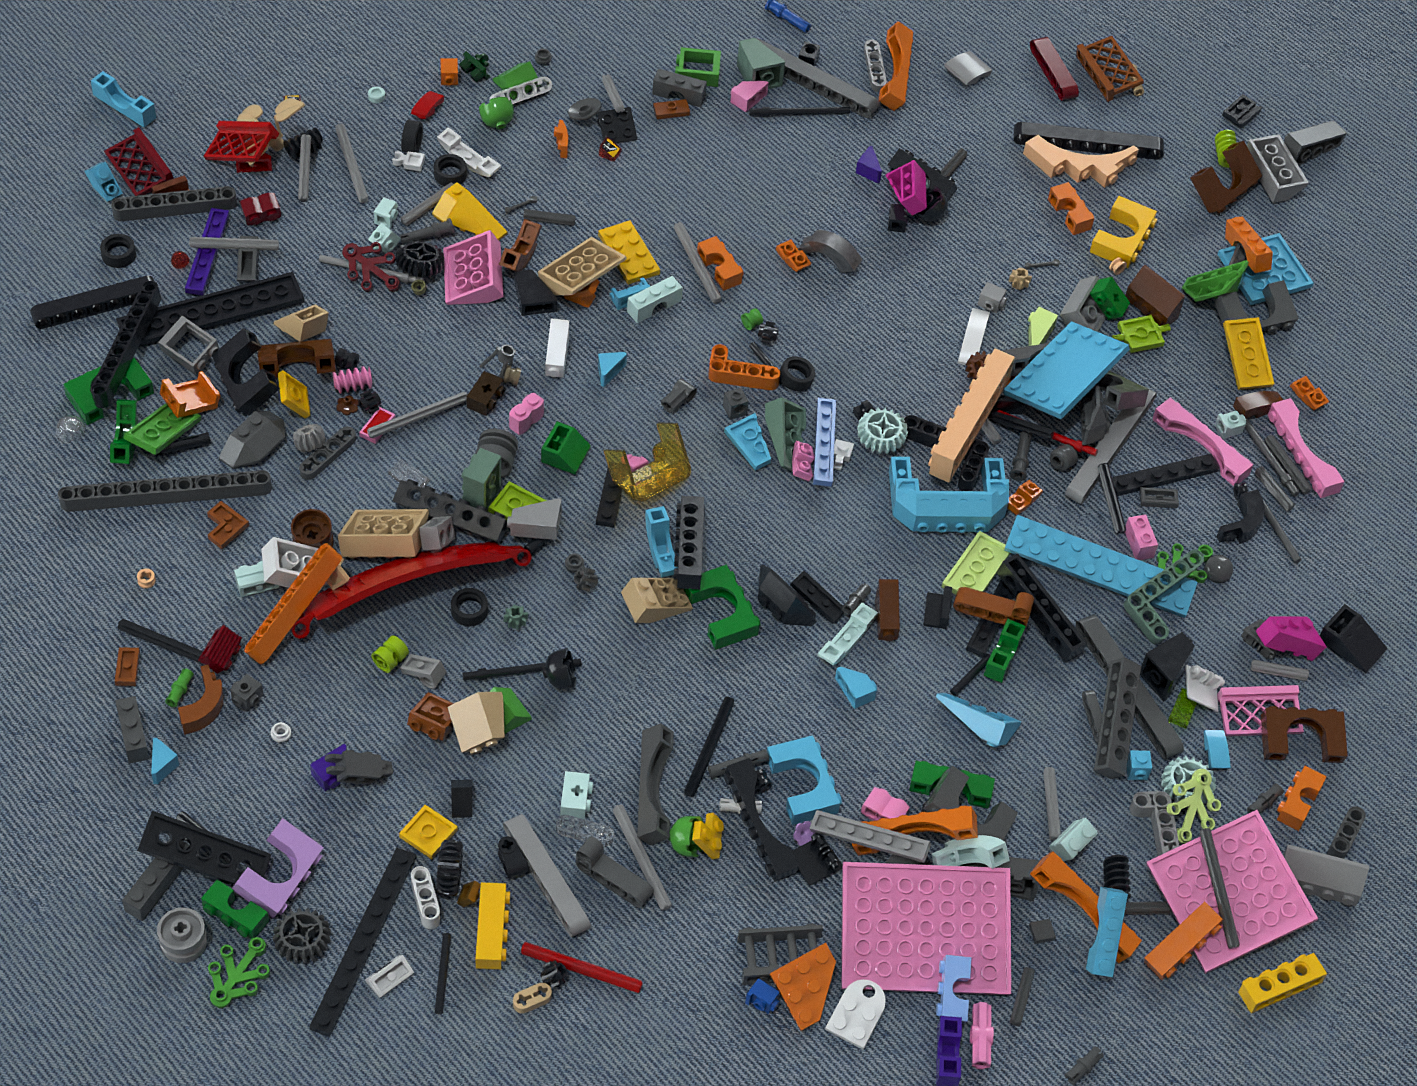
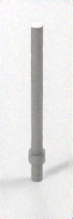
(344, 263)

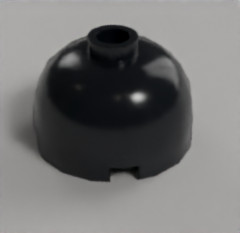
(936, 205)
(560, 669)

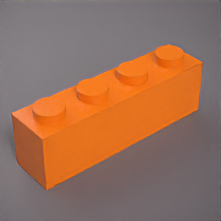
(1183, 941)

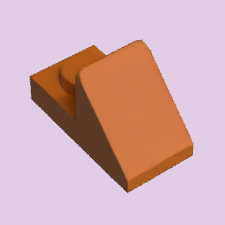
(585, 295)

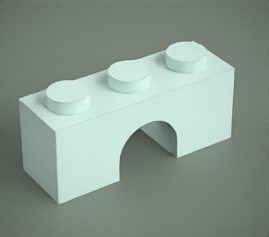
(642, 303)

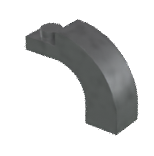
(833, 246)

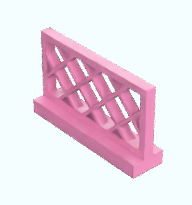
(1255, 695)

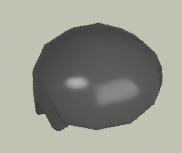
(1218, 568)

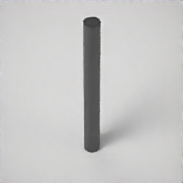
(1281, 534)

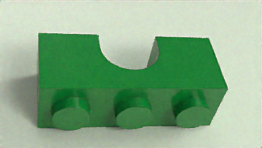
(1005, 650)
(246, 921)

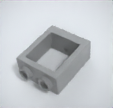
(177, 332)

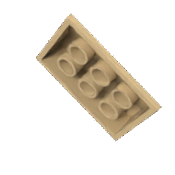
(580, 267)
(383, 533)

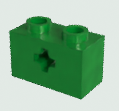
(1110, 298)

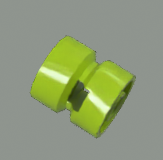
(389, 654)

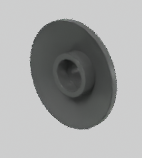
(584, 109)

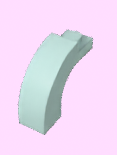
(982, 850)

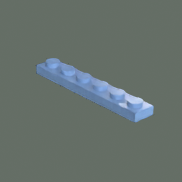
(824, 442)

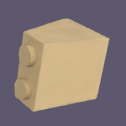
(478, 721)

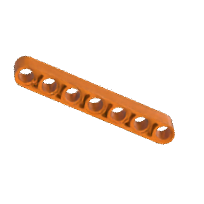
(293, 603)

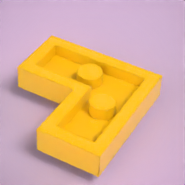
(709, 835)

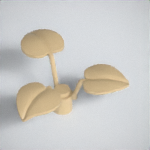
(283, 112)

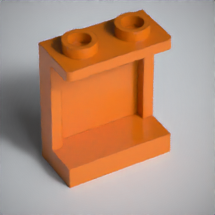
(190, 396)

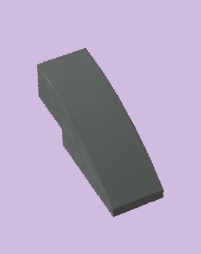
(247, 262)

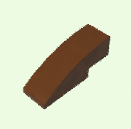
(1256, 403)

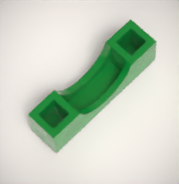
(977, 788)

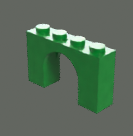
(80, 396)
(742, 623)

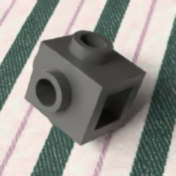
(246, 692)

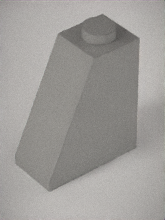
(536, 520)

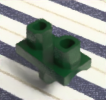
(477, 64)

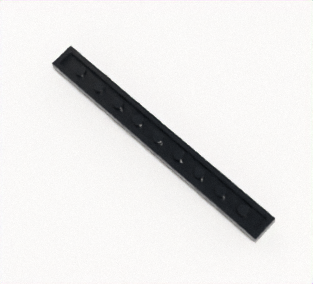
(362, 942)

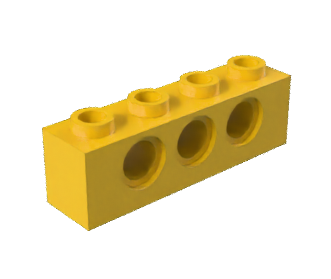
(1257, 999)

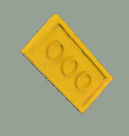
(628, 242)
(1248, 353)

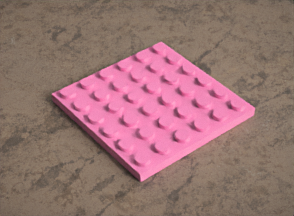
(1257, 881)

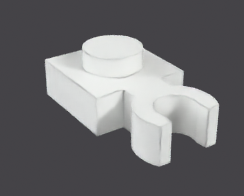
(411, 161)

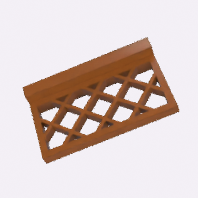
(1094, 70)

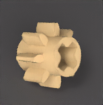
(1020, 278)

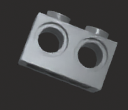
(437, 533)

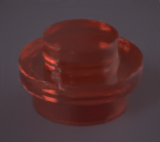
(179, 259)

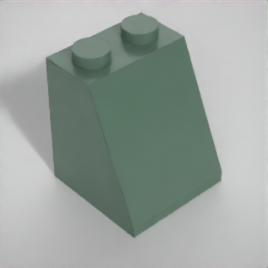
(759, 63)

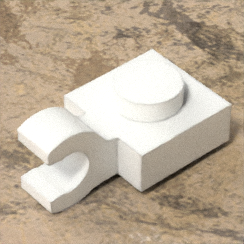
(842, 453)

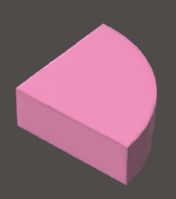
(636, 462)

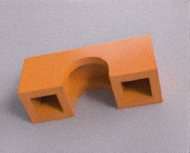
(1078, 217)
(728, 273)
(1294, 809)

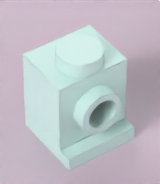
(386, 212)
(1230, 424)

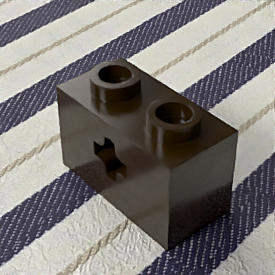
(485, 393)

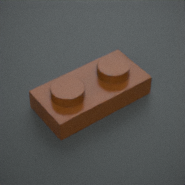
(127, 666)

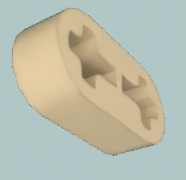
(532, 998)

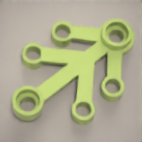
(1194, 803)

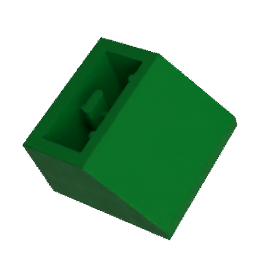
(564, 448)

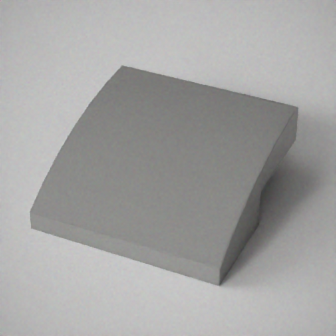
(968, 68)

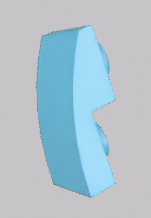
(1217, 747)

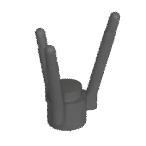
(505, 356)

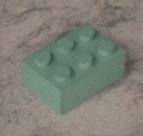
(482, 479)

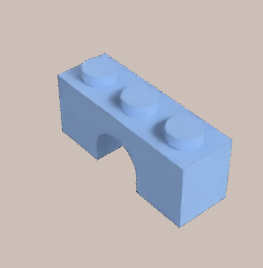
(953, 970)

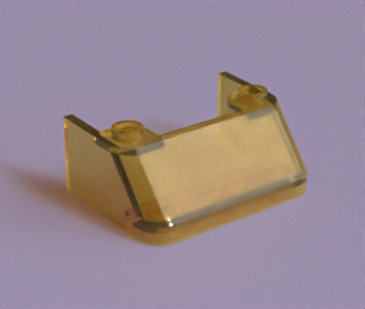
(667, 469)

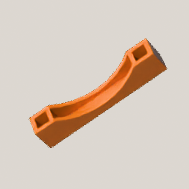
(899, 42)
(956, 823)
(1056, 875)

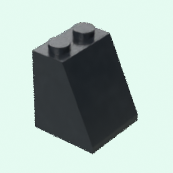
(1166, 664)

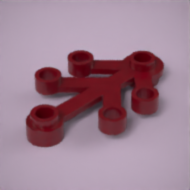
(369, 264)

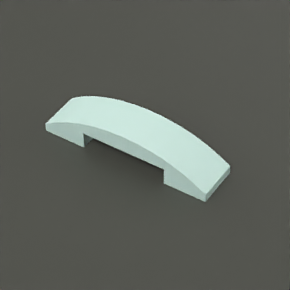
(849, 635)

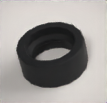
(412, 136)
(450, 160)
(120, 260)
(799, 364)
(469, 619)

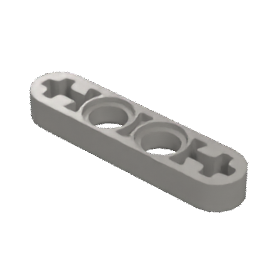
(874, 65)

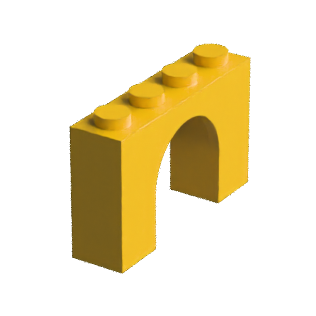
(1136, 217)

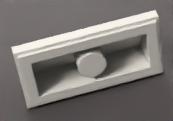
(389, 975)

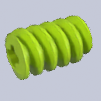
(1223, 141)

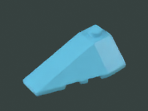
(990, 726)

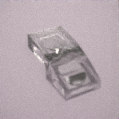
(403, 471)

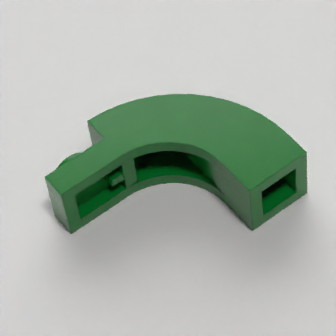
(126, 418)

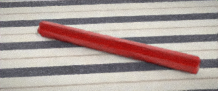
(582, 967)

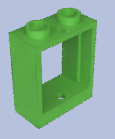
(699, 56)

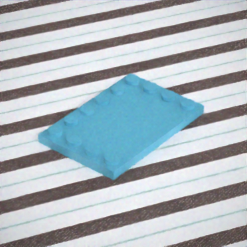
(1066, 370)

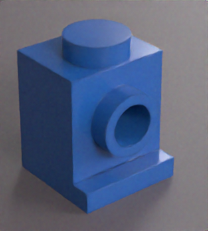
(763, 997)

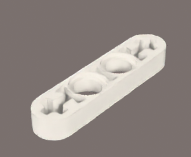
(519, 89)

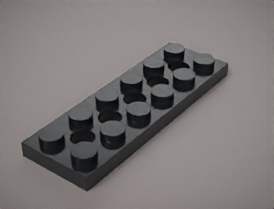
(199, 838)

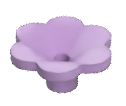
(803, 833)

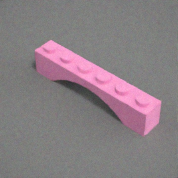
(1175, 418)
(1322, 476)

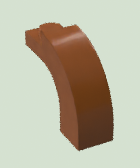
(523, 248)
(207, 708)

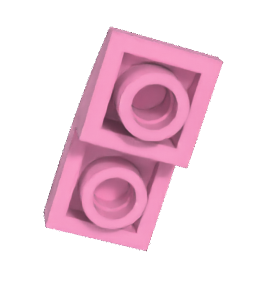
(802, 460)

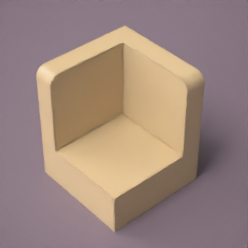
(338, 577)

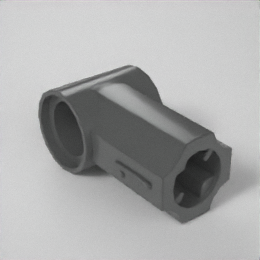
(681, 392)

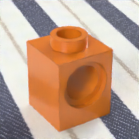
(449, 71)

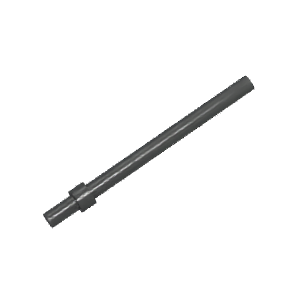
(1285, 478)

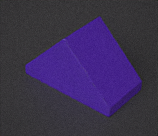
(869, 166)

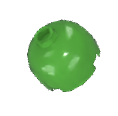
(497, 112)
(682, 834)

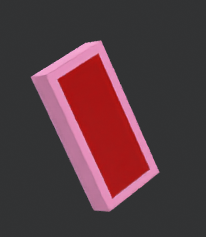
(377, 418)

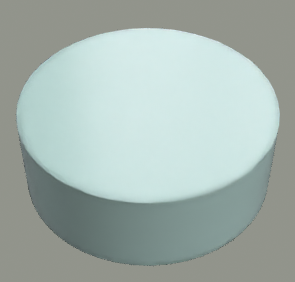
(376, 94)

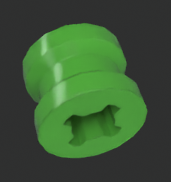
(752, 319)

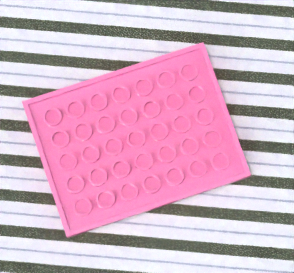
(912, 915)

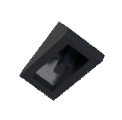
(461, 798)

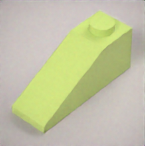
(1041, 325)

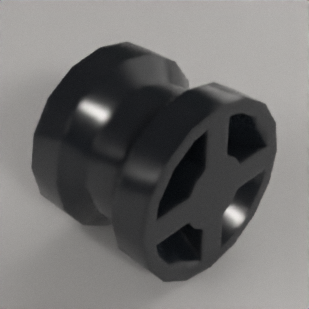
(762, 783)

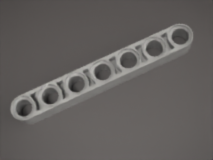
(548, 876)

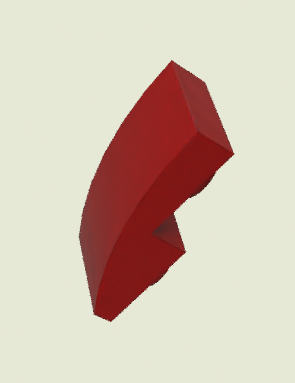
(426, 105)

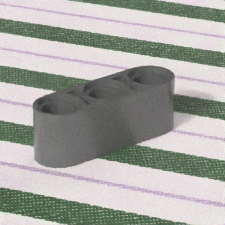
(1350, 827)

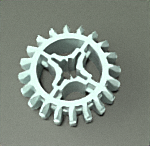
(871, 427)
(1183, 772)

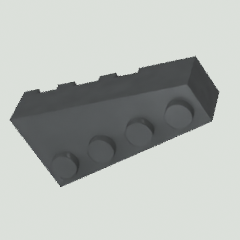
(1313, 140)
(1021, 882)

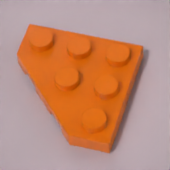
(806, 984)

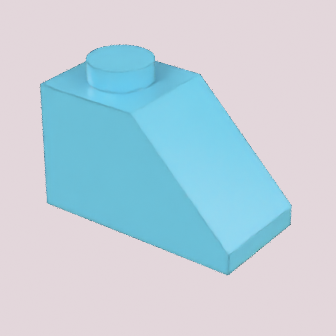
(856, 686)

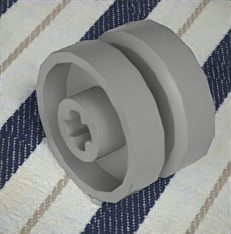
(182, 935)

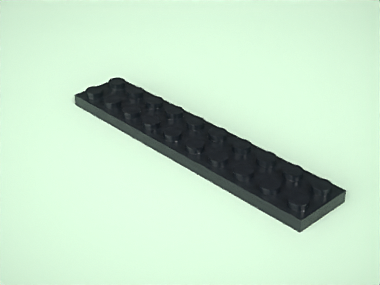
(225, 305)

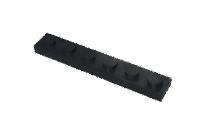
(1165, 474)

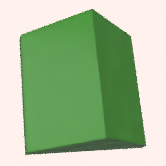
(516, 75)
(514, 711)

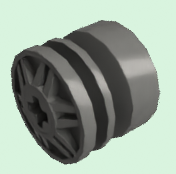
(500, 443)

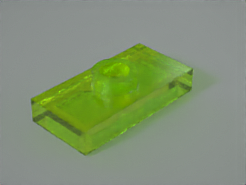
(1182, 710)

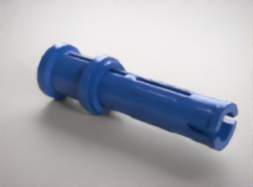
(782, 12)

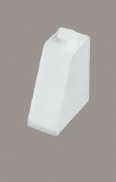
(557, 348)

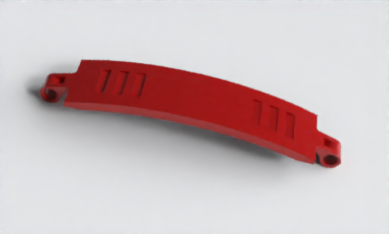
(400, 571)

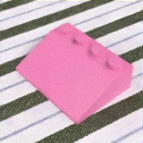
(473, 270)

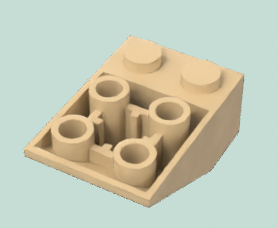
(654, 599)

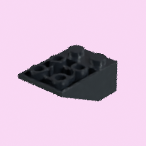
(1353, 639)

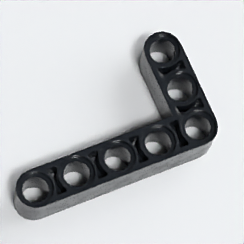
(928, 433)

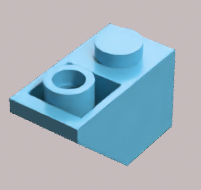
(103, 181)

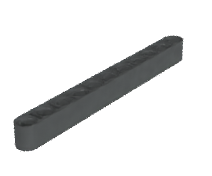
(164, 490)

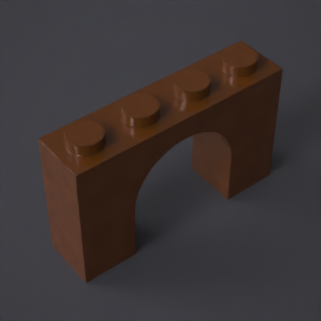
(1244, 175)
(318, 352)
(1327, 724)

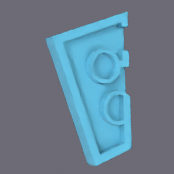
(749, 441)

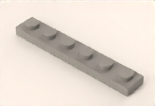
(870, 836)

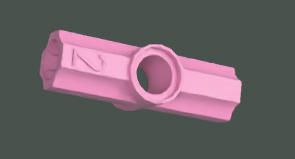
(981, 1035)

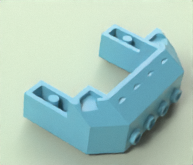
(949, 509)

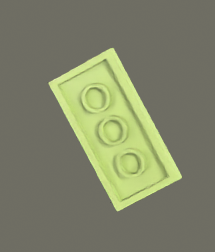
(977, 564)

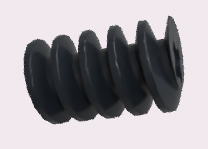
(293, 145)
(1117, 873)

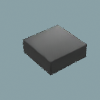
(1042, 931)

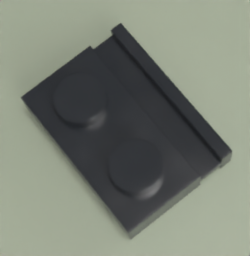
(1241, 111)

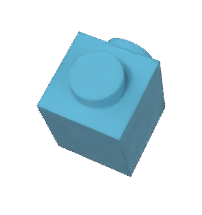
(1139, 765)

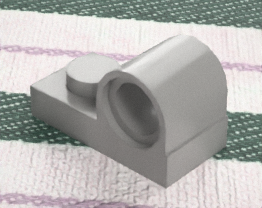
(428, 670)

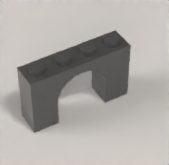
(1280, 305)
(1122, 392)
(947, 797)

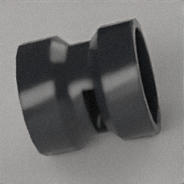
(346, 359)

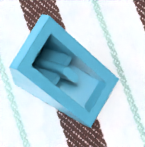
(610, 365)
(163, 761)

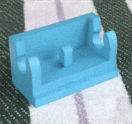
(620, 298)

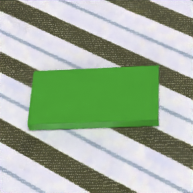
(160, 429)

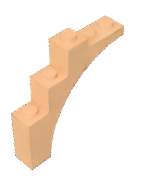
(1078, 166)

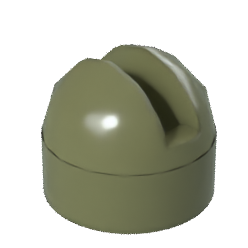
(421, 283)

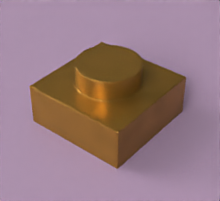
(469, 893)

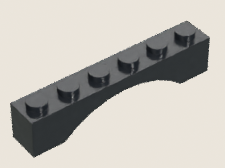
(777, 856)

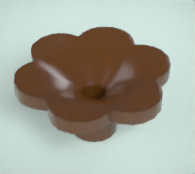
(347, 405)

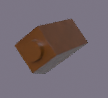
(888, 609)

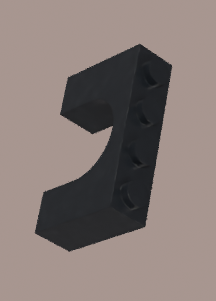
(229, 362)

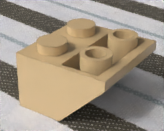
(304, 323)

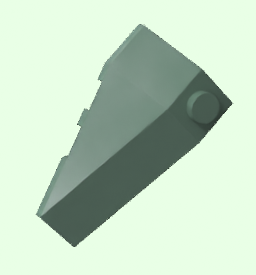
(785, 426)

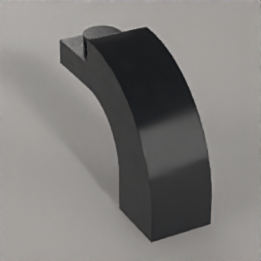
(1253, 510)

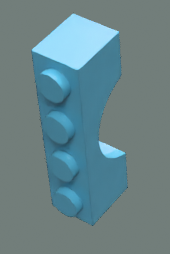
(107, 90)
(1104, 950)

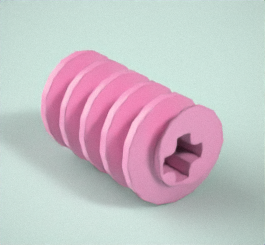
(352, 379)

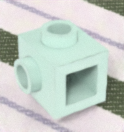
(385, 237)

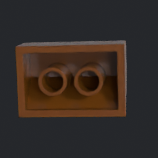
(1155, 296)

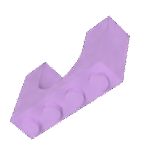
(302, 854)

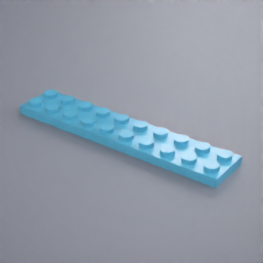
(1094, 563)

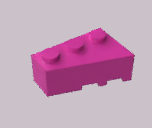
(909, 186)
(1291, 634)

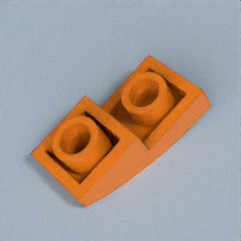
(561, 138)
(792, 256)
(1308, 394)
(1024, 497)

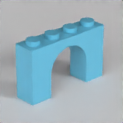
(805, 755)

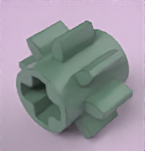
(515, 616)

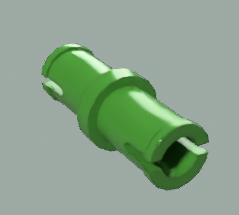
(179, 687)

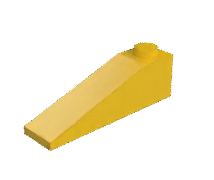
(466, 212)

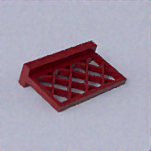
(149, 153)

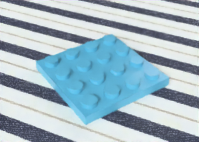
(1284, 267)

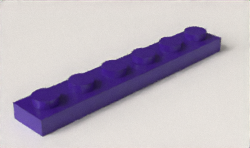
(205, 257)

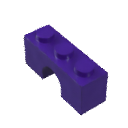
(948, 1044)

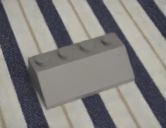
(1280, 171)
(1327, 875)

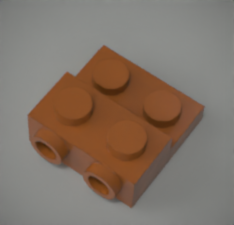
(431, 717)

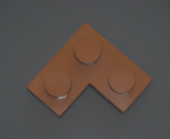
(229, 524)

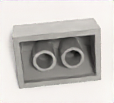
(1082, 307)

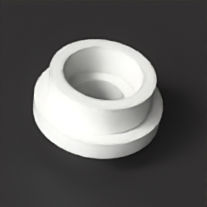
(280, 727)

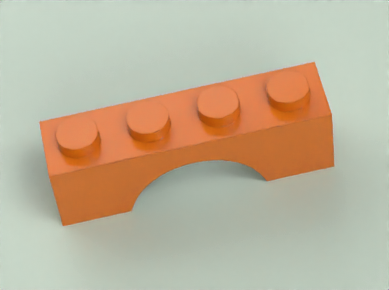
(1256, 250)

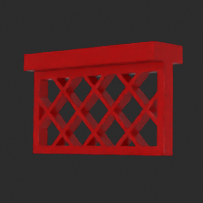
(242, 131)

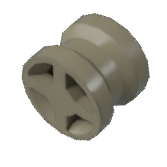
(512, 375)

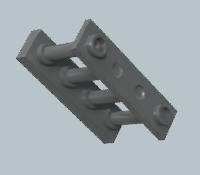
(770, 935)

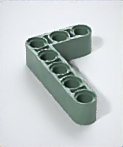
(1157, 588)

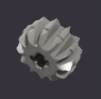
(309, 438)

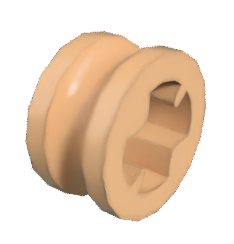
(1117, 266)
(148, 573)

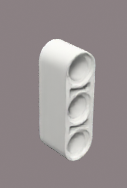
(429, 905)

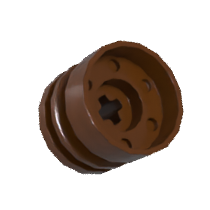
(312, 528)

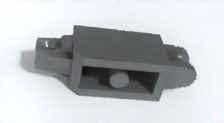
(358, 767)

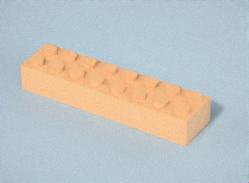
(970, 415)

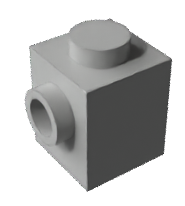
(992, 297)

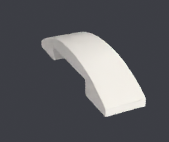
(452, 144)
(973, 335)

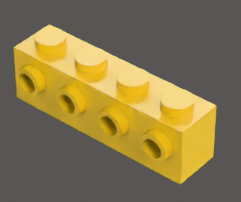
(491, 926)

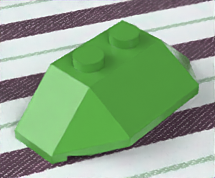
(1215, 282)

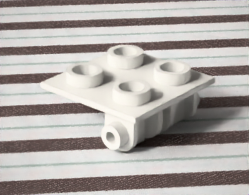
(1203, 686)

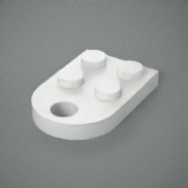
(857, 1014)

